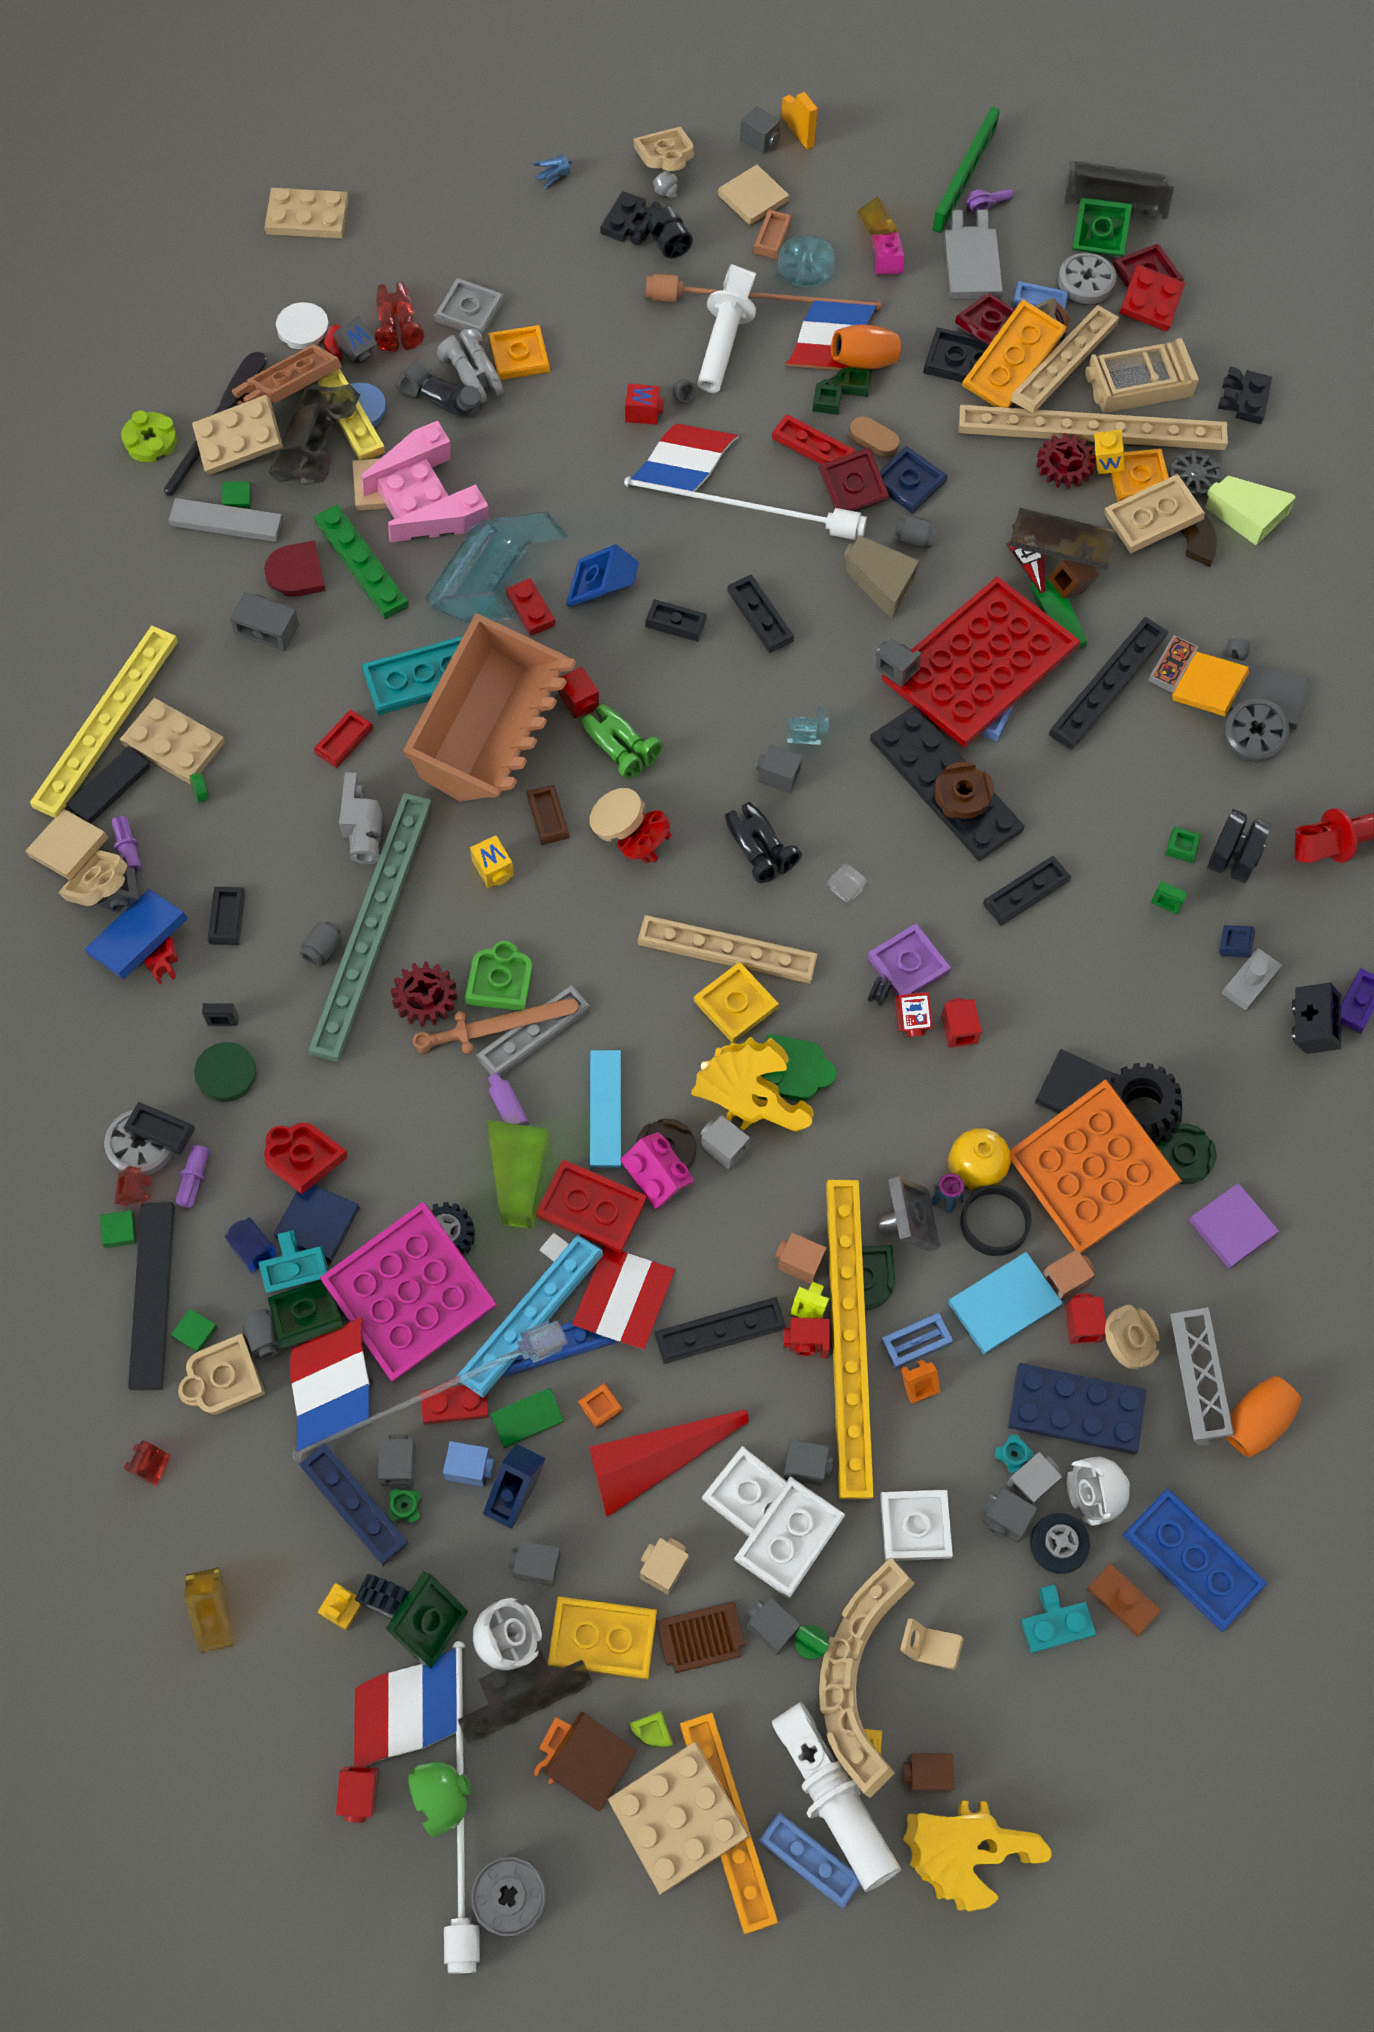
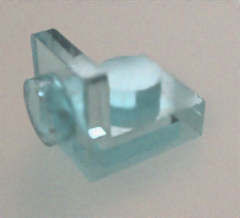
(807, 730)

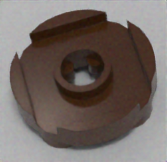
(961, 805)

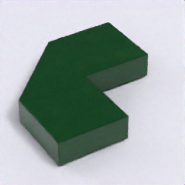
(847, 381)

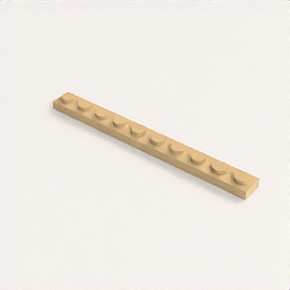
(1135, 429)

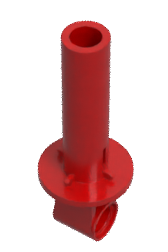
(1333, 837)

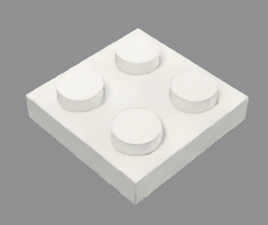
(916, 1525)

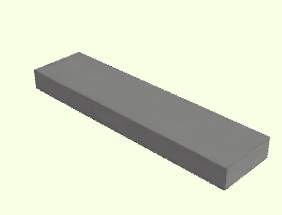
(225, 520)
(524, 1040)

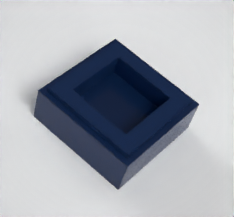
(1237, 941)

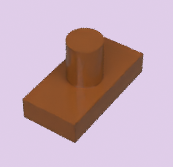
(1123, 1599)

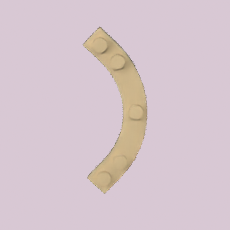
(840, 1672)

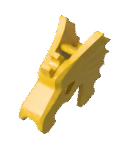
(736, 1082)
(947, 1851)

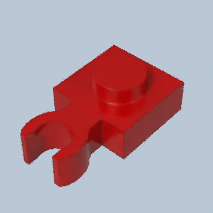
(161, 958)

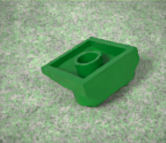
(1102, 227)

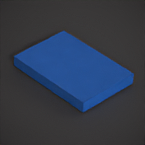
(136, 934)

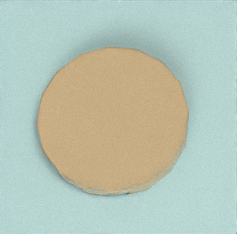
(617, 814)
(1132, 1337)

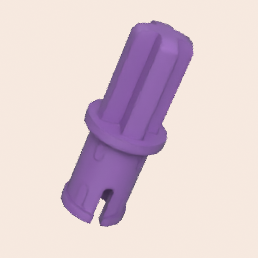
(125, 843)
(192, 1176)

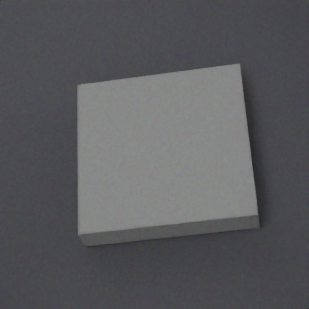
(469, 307)

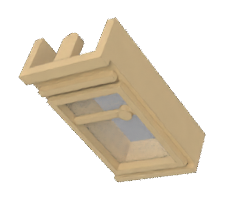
(1142, 376)

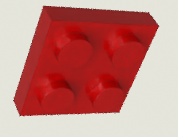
(1152, 298)

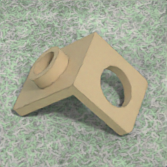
(931, 1646)

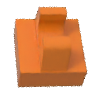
(921, 1381)

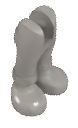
(484, 376)

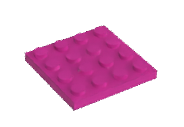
(409, 1290)

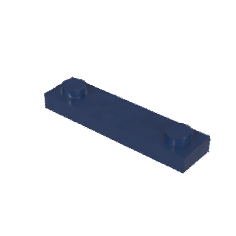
(354, 1504)

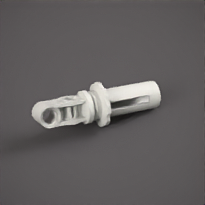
(836, 1799)

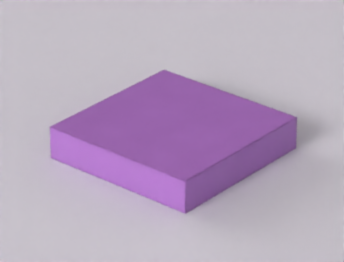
(909, 961)
(1233, 1226)

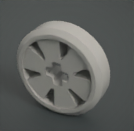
(1082, 265)
(123, 1152)

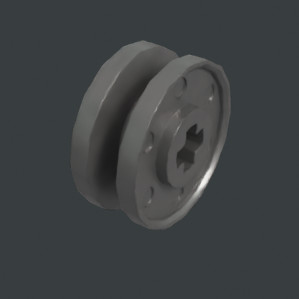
(488, 1893)

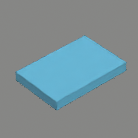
(1005, 1303)

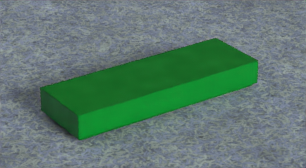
(1059, 610)

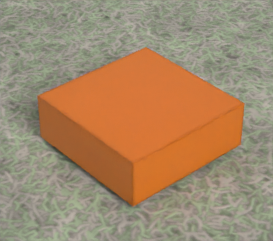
(600, 1406)

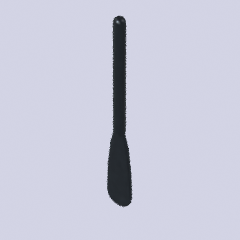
(248, 368)

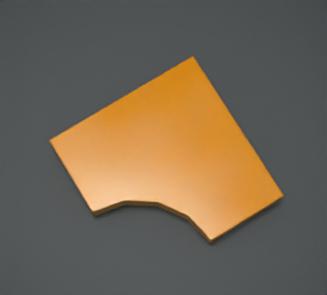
(801, 117)

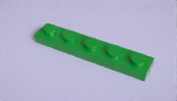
(361, 561)

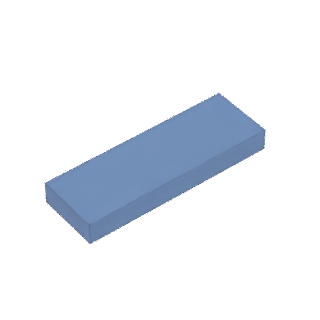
(810, 1860)

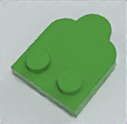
(499, 978)

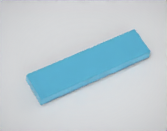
(605, 1109)

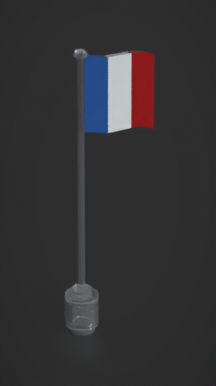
(334, 1383)

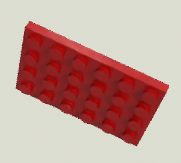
(984, 661)

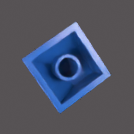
(602, 574)

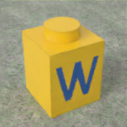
(1109, 451)
(492, 862)

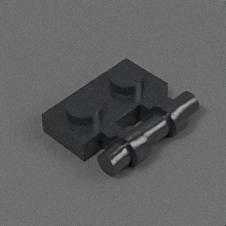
(623, 216)

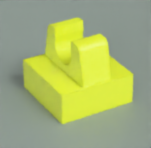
(810, 1302)

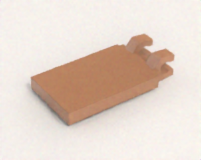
(289, 375)

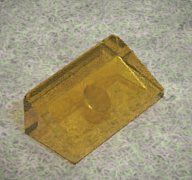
(877, 218)

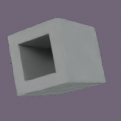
(724, 1141)
(1035, 1478)

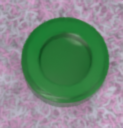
(199, 787)

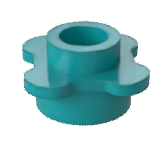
(1015, 1444)

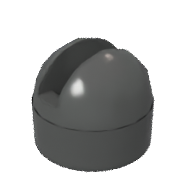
(687, 387)
(1238, 648)

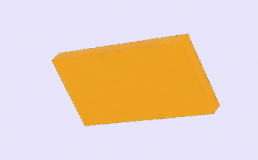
(1014, 354)

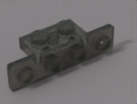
(520, 1693)

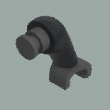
(457, 400)

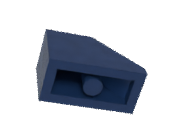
(513, 1485)

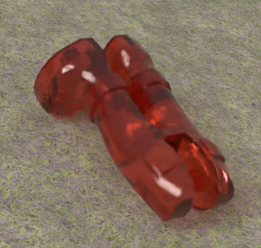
(401, 304)

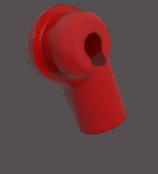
(330, 344)

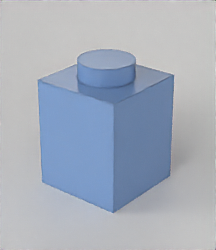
(468, 1464)

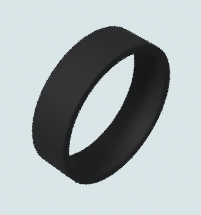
(1015, 1197)

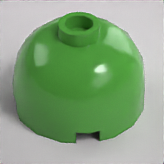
(439, 1795)

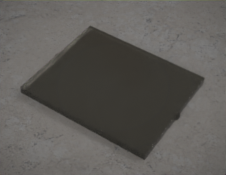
(1062, 538)

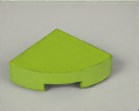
(652, 1731)

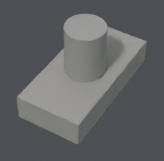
(1251, 979)

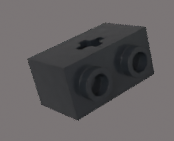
(1317, 1018)

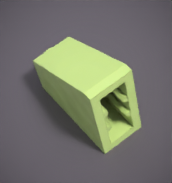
(1248, 506)

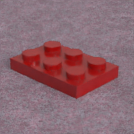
(591, 1206)

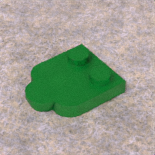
(805, 1069)

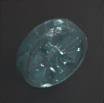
(817, 258)

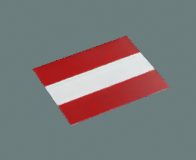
(624, 1297)

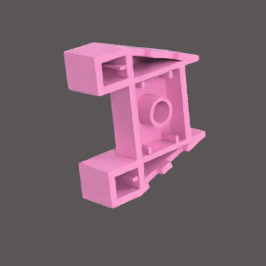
(415, 493)

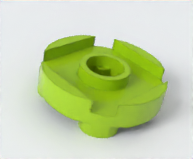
(147, 423)

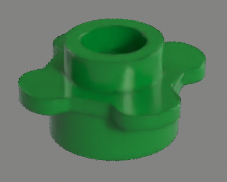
(399, 1497)

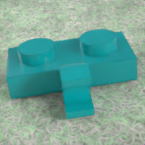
(294, 1266)
(1057, 1624)

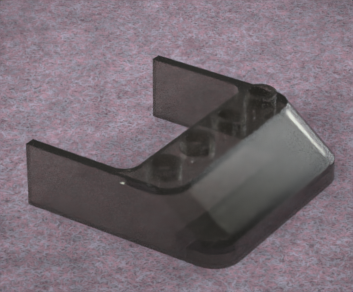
(1108, 183)

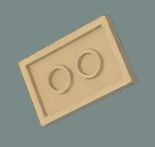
(306, 213)
(237, 435)
(1154, 513)
(172, 740)

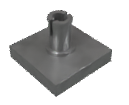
(911, 1214)

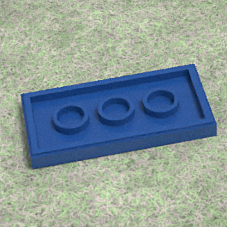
(1194, 1559)

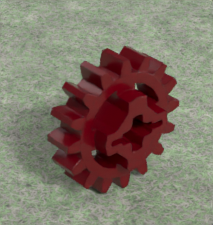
(1066, 460)
(420, 1007)

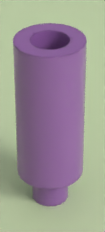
(506, 1101)

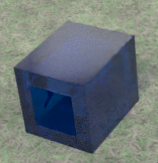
(249, 1243)

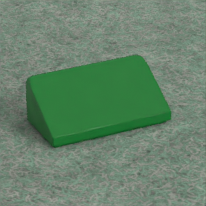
(526, 1417)

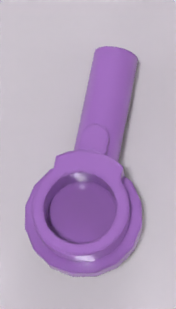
(983, 200)

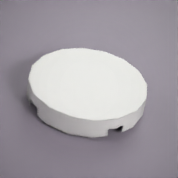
(302, 325)

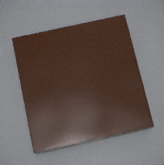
(589, 1761)

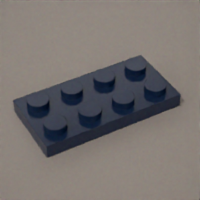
(1077, 1408)

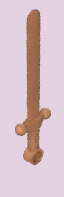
(463, 1032)

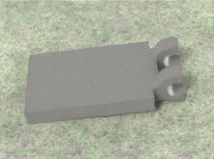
(972, 258)

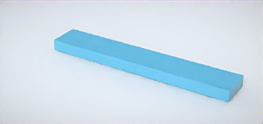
(532, 1311)

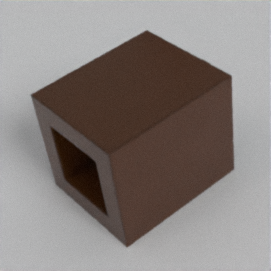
(1072, 578)
(929, 1772)

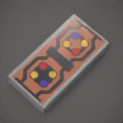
(1173, 663)

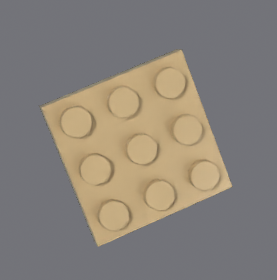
(678, 1818)

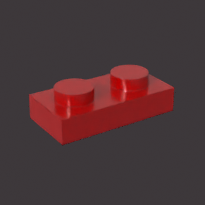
(530, 607)
(454, 1405)

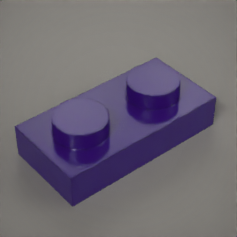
(1359, 1001)

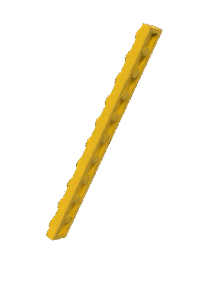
(849, 1340)

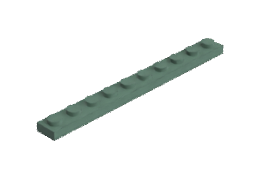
(370, 928)

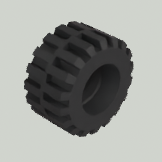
(1155, 1085)

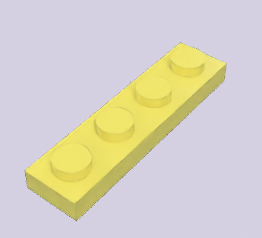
(358, 426)

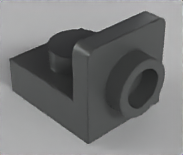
(125, 896)

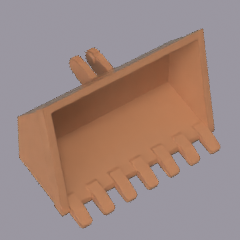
(485, 711)

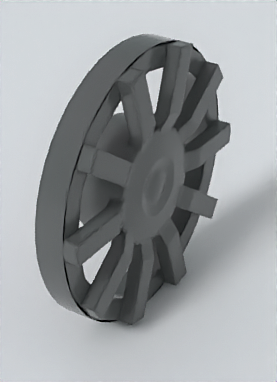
(1194, 473)

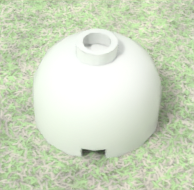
(1098, 1489)
(507, 1635)

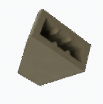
(880, 572)

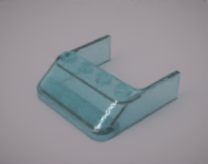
(484, 562)

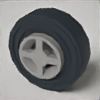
(1067, 1533)

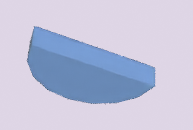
(372, 401)

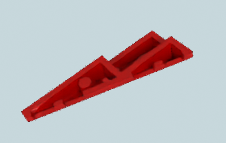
(638, 1462)

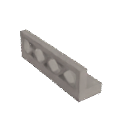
(1190, 1377)

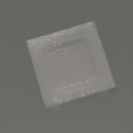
(847, 883)

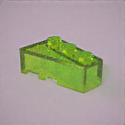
(518, 1167)

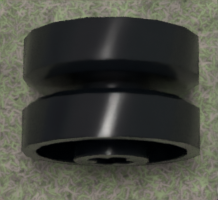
(1242, 847)

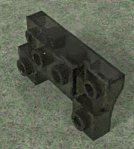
(309, 431)

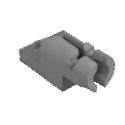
(360, 821)

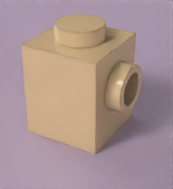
(663, 1564)

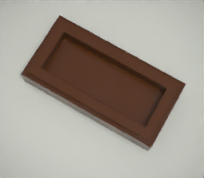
(547, 814)

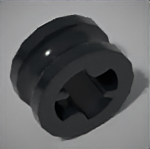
(879, 991)

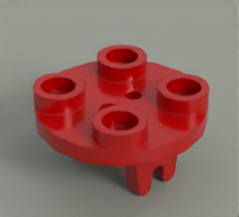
(646, 837)

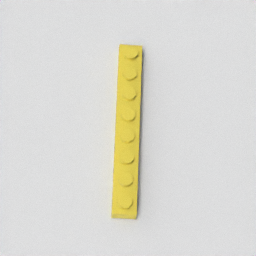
(104, 722)

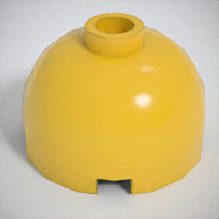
(979, 1158)

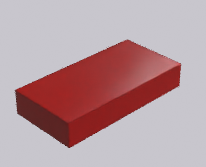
(343, 738)

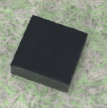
(220, 1014)

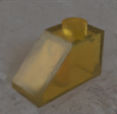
(208, 1610)

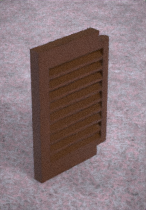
(701, 1637)

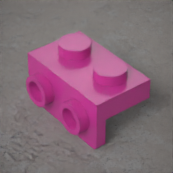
(656, 1169)

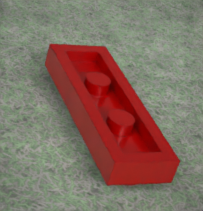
(809, 441)

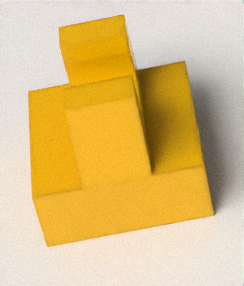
(340, 1607)

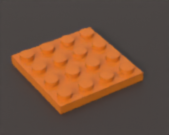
(1093, 1167)

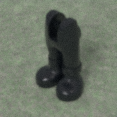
(759, 827)

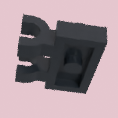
(1253, 395)

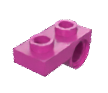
(888, 254)

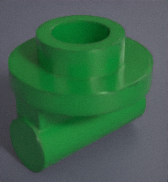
(811, 1642)

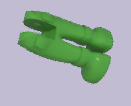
(616, 726)

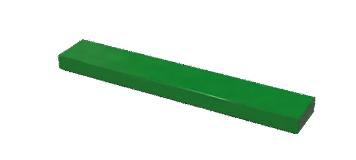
(966, 169)

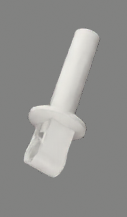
(731, 309)

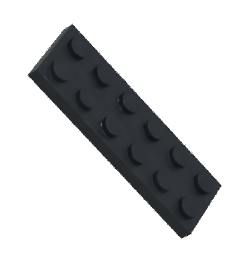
(920, 757)

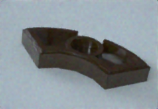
(1201, 541)

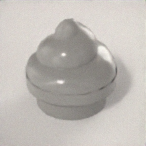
(666, 184)

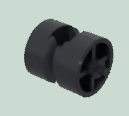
(670, 232)

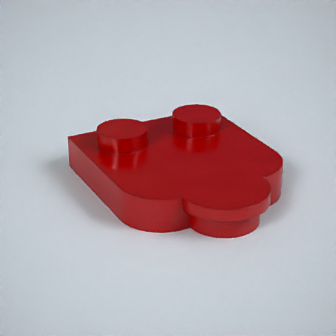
(301, 1154)

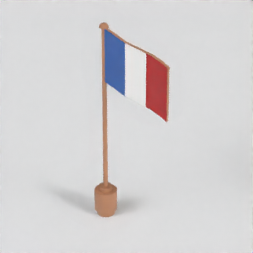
(818, 327)

